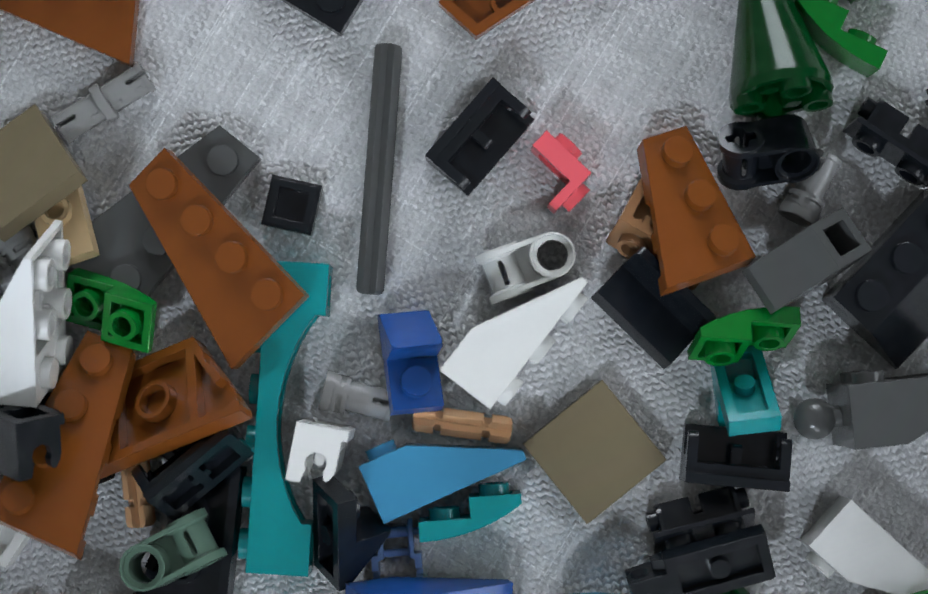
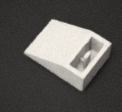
(34, 322)
(499, 348)

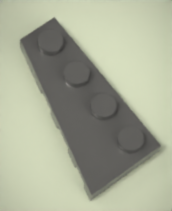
(125, 236)

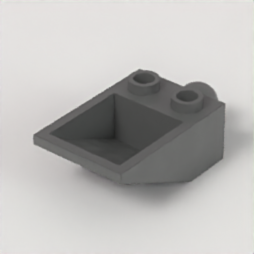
(867, 410)

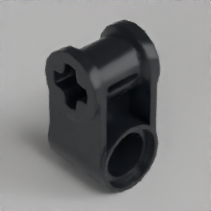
(769, 152)

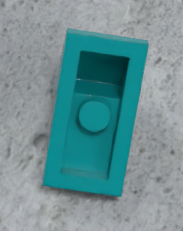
(745, 395)

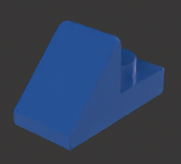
(411, 362)

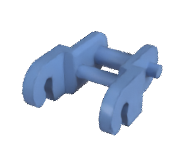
(400, 531)

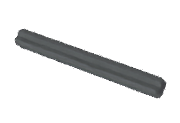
(379, 169)

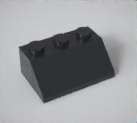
(888, 288)

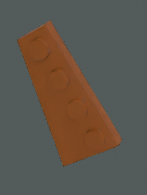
(223, 267)

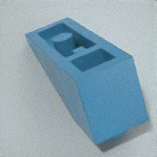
(422, 473)

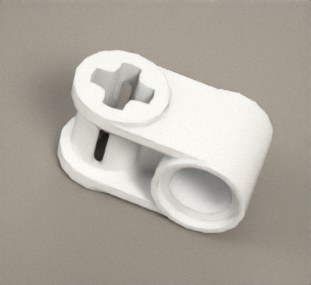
(522, 266)

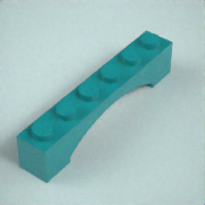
(278, 533)

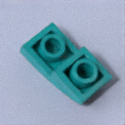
(486, 507)

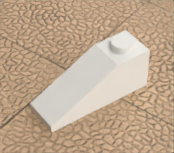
(861, 551)

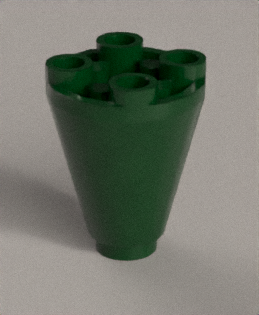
(776, 63)

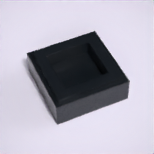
(292, 205)

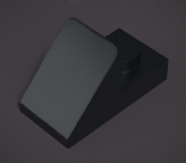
(343, 532)

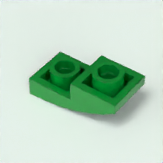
(852, 48)
(114, 308)
(728, 337)

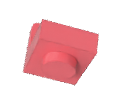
(561, 158)

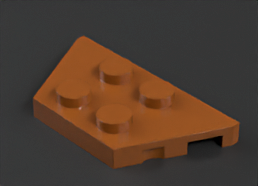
(172, 403)

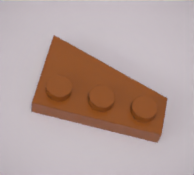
(95, 24)
(689, 214)

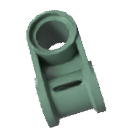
(179, 549)

